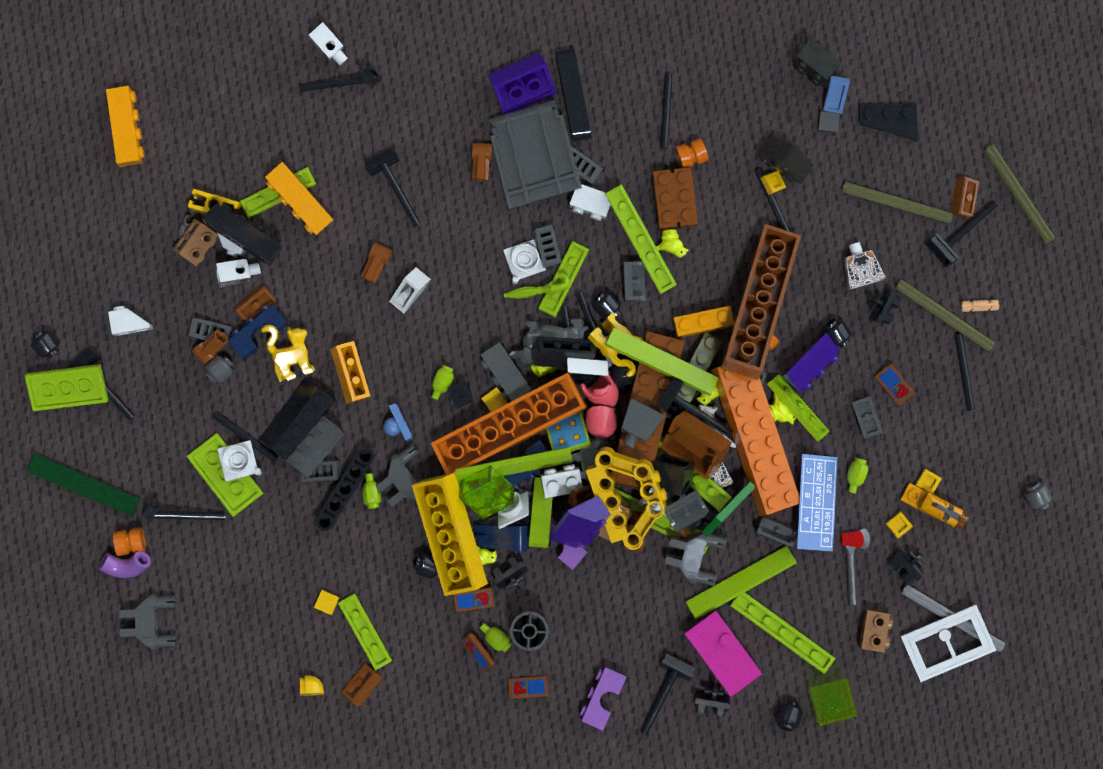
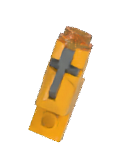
(934, 506)

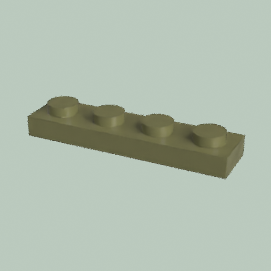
(702, 359)

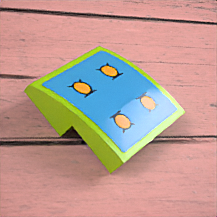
(569, 433)

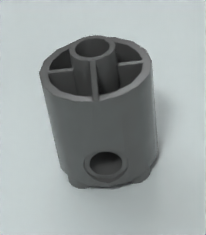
(529, 640)

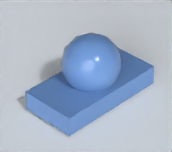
(836, 94)
(397, 424)

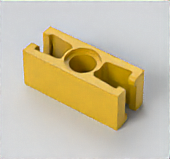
(210, 198)

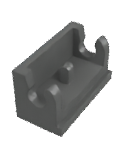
(634, 282)
(868, 417)
(686, 511)
(777, 531)

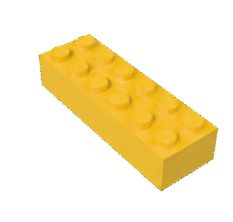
(449, 534)

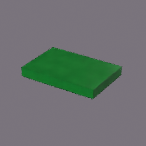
(728, 509)

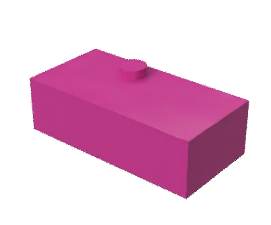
(722, 653)

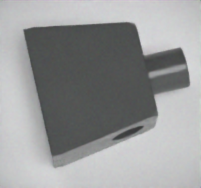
(639, 423)

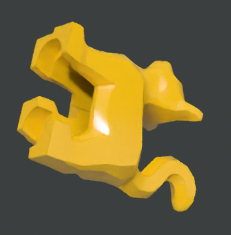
(600, 341)
(289, 355)

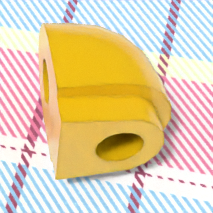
(310, 686)

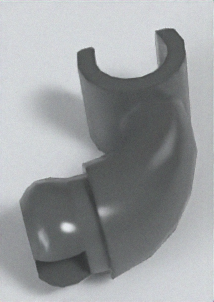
(183, 227)

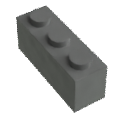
(504, 372)
(315, 447)

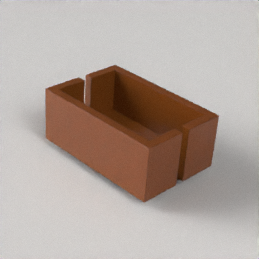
(675, 199)
(696, 442)

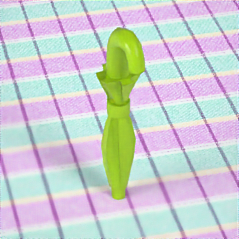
(550, 288)

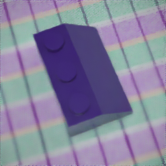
(522, 83)
(812, 364)
(581, 523)

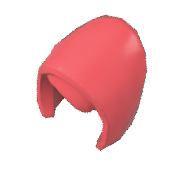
(602, 392)
(601, 421)

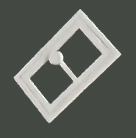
(941, 626)

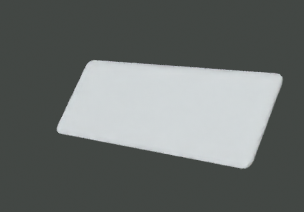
(587, 366)

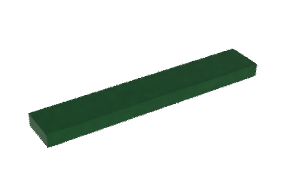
(83, 485)

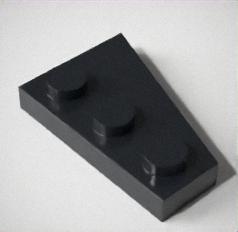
(891, 118)

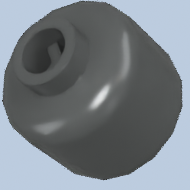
(219, 369)
(1037, 495)

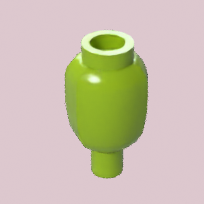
(442, 381)
(856, 474)
(370, 492)
(496, 638)

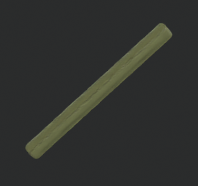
(1019, 194)
(897, 202)
(945, 315)

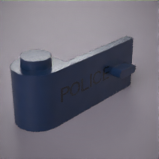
(509, 537)

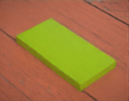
(66, 387)
(233, 494)

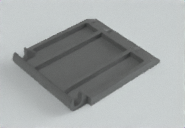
(534, 154)

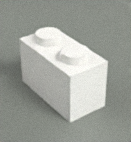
(591, 202)

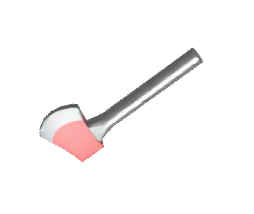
(850, 541)

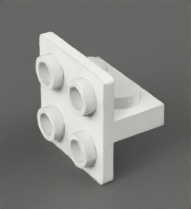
(562, 481)

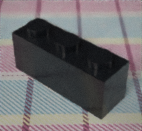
(555, 351)

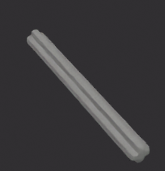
(944, 612)

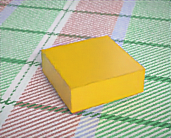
(773, 182)
(494, 399)
(928, 481)
(899, 525)
(326, 602)

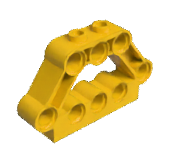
(628, 466)

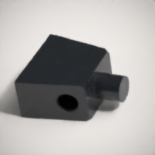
(675, 475)

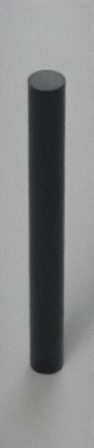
(666, 111)
(773, 203)
(964, 372)
(246, 437)

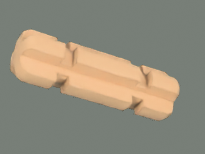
(979, 305)

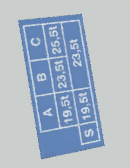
(817, 502)

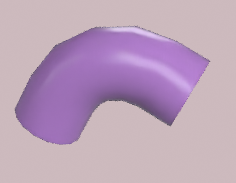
(124, 567)

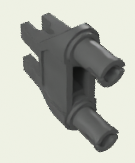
(587, 455)
(400, 476)
(692, 555)
(146, 622)

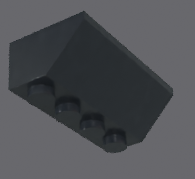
(243, 234)
(297, 418)

